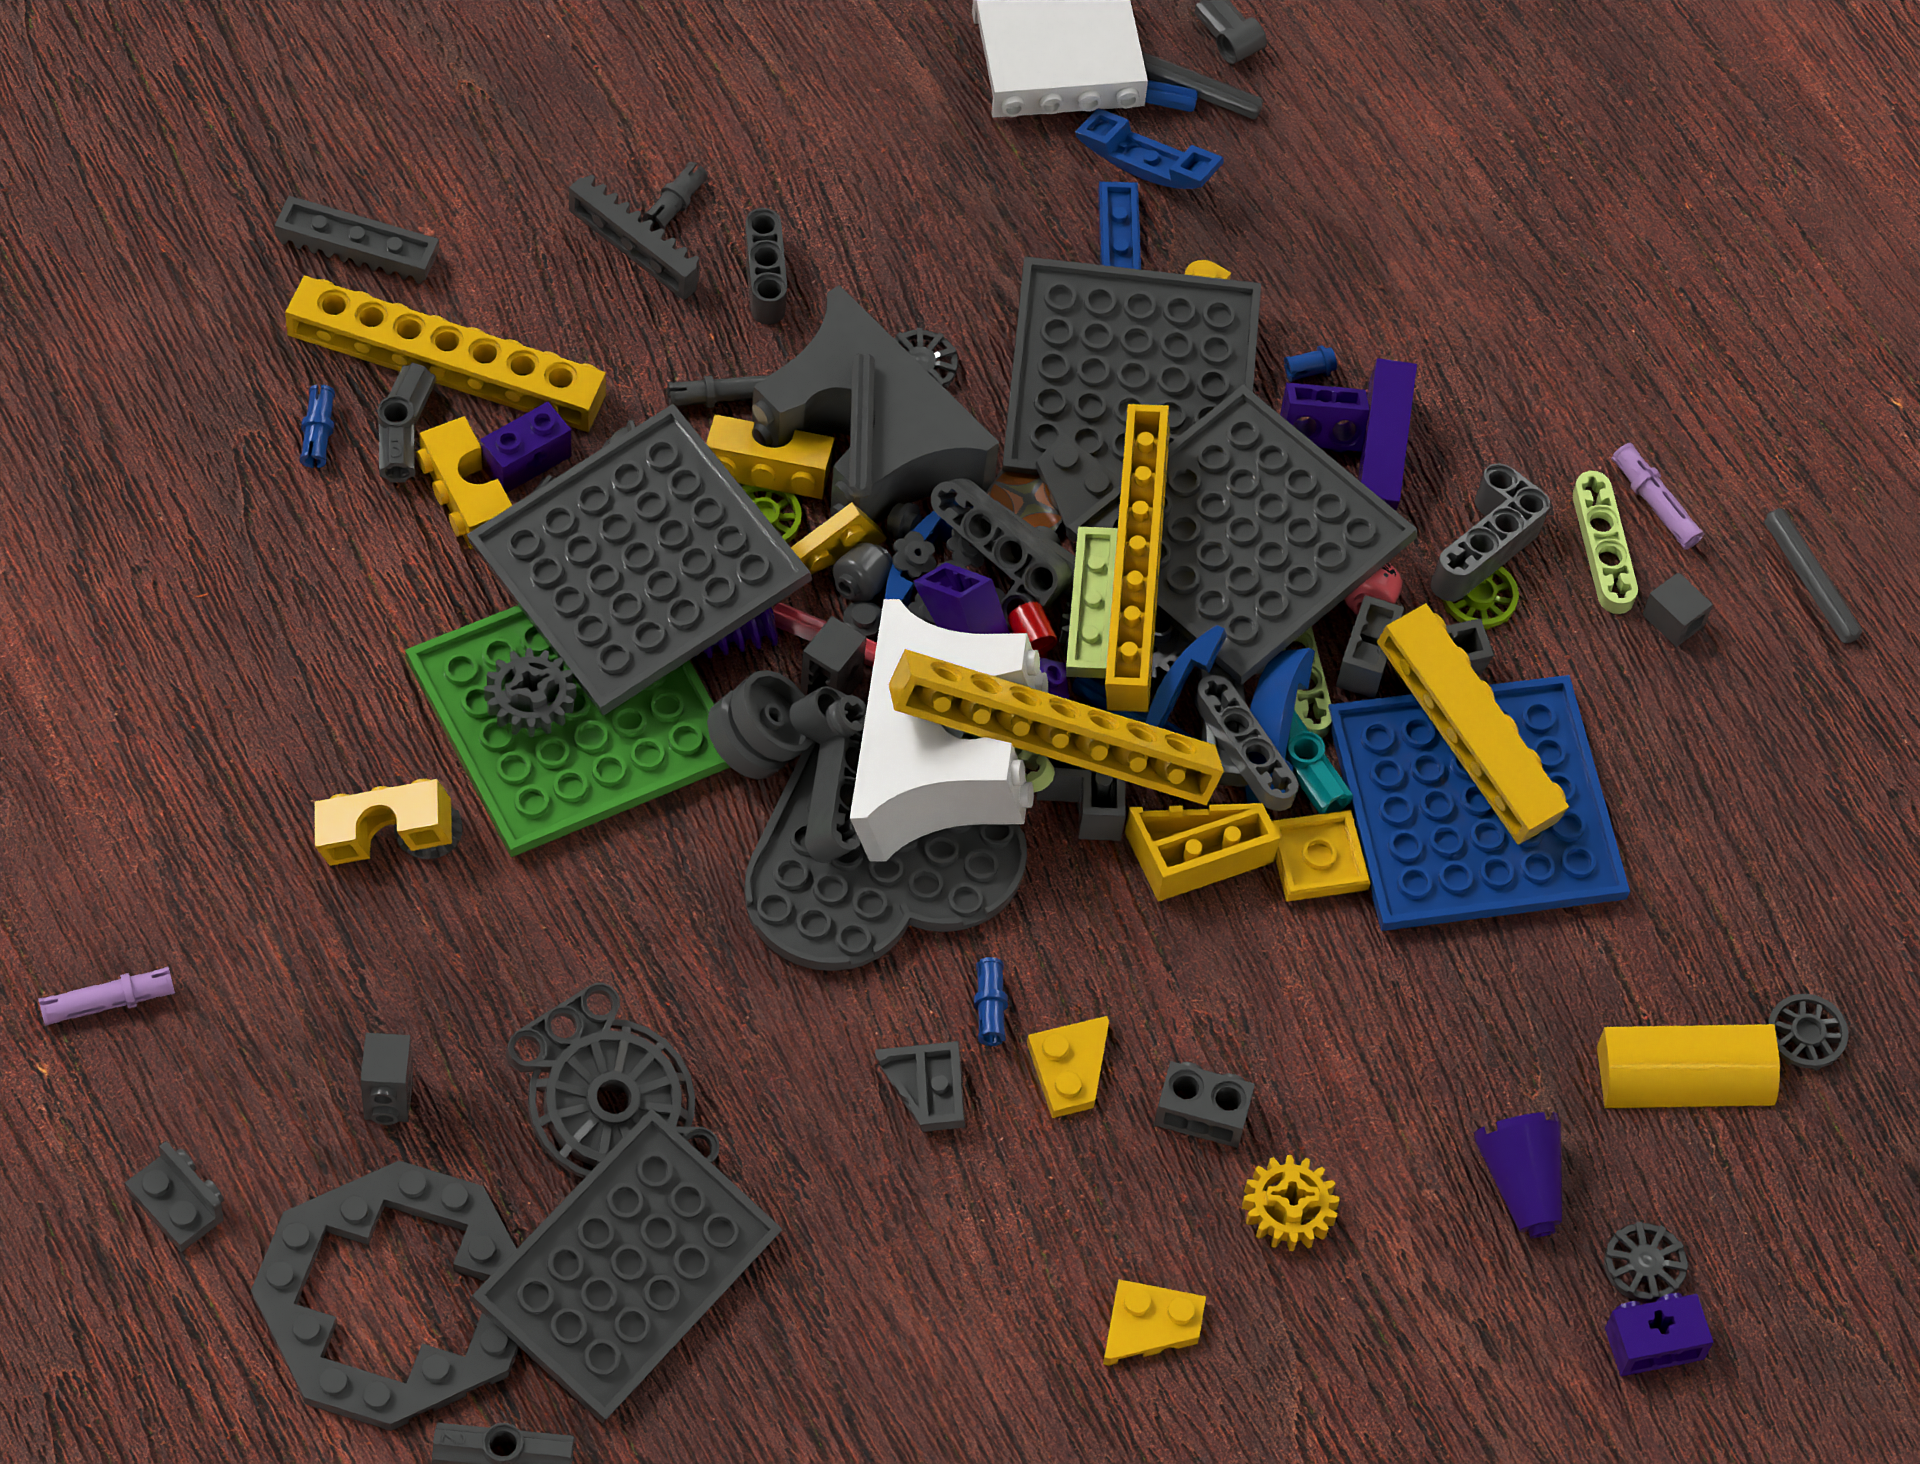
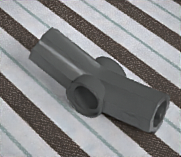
(404, 405)

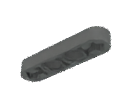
(1251, 740)

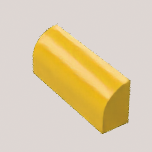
(1689, 1066)

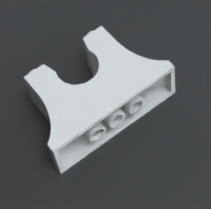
(922, 773)

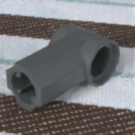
(1233, 33)

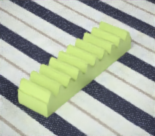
(1091, 602)

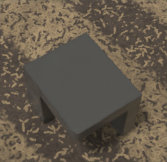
(1677, 609)

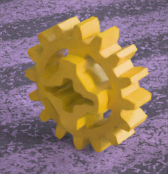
(1272, 1208)

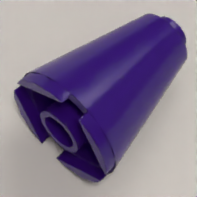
(1527, 1169)

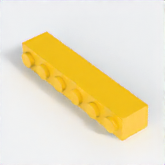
(1473, 723)

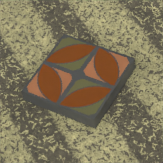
(1027, 498)

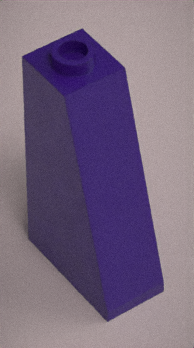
(1387, 428)

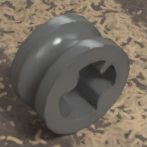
(837, 720)

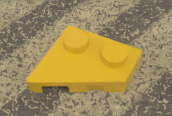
(1151, 1320)

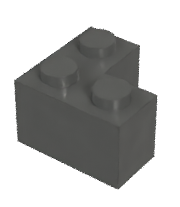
(1098, 798)

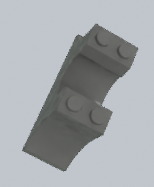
(917, 425)

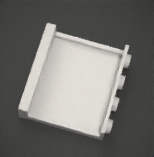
(1061, 55)

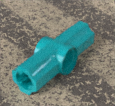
(1316, 775)

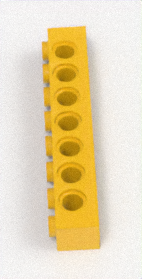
(460, 369)
(1137, 558)
(1055, 727)

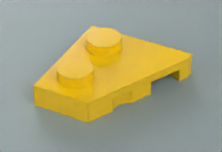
(837, 537)
(1069, 1064)

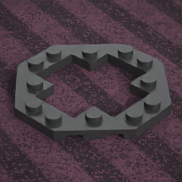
(354, 1213)

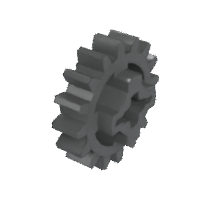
(532, 689)

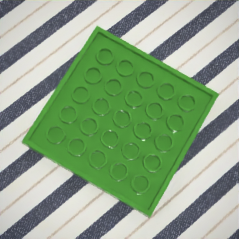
(580, 769)

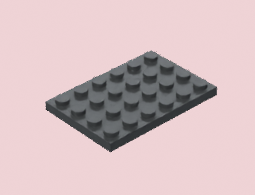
(626, 1265)

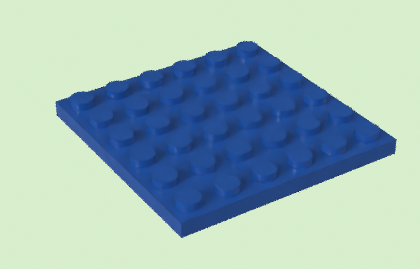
(1437, 842)

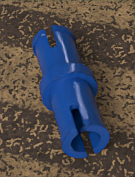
(317, 426)
(990, 1001)

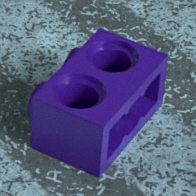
(1325, 408)

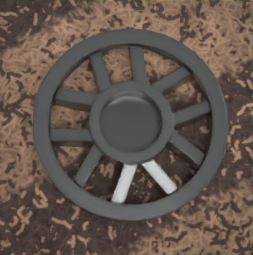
(1809, 1031)

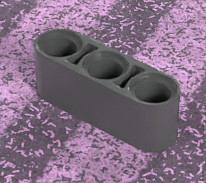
(765, 266)

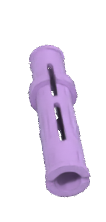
(1647, 483)
(106, 996)

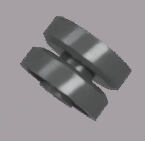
(754, 725)

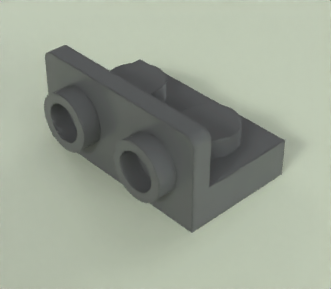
(177, 1197)

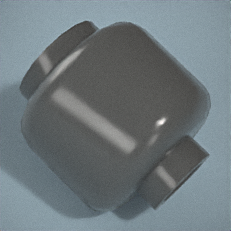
(863, 572)

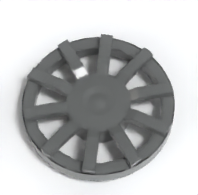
(926, 356)
(1645, 1261)

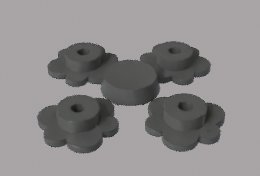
(924, 562)

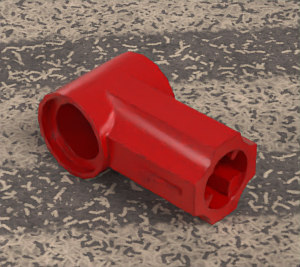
(1032, 619)

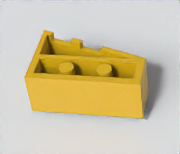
(1199, 846)

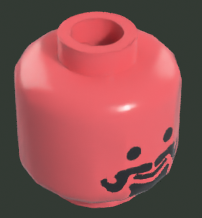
(1383, 585)

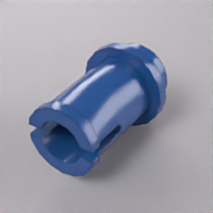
(1310, 364)

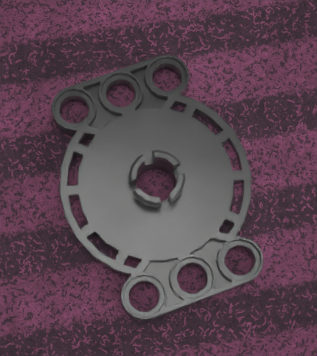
(603, 1061)

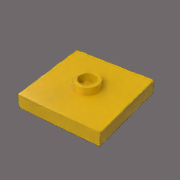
(1320, 856)

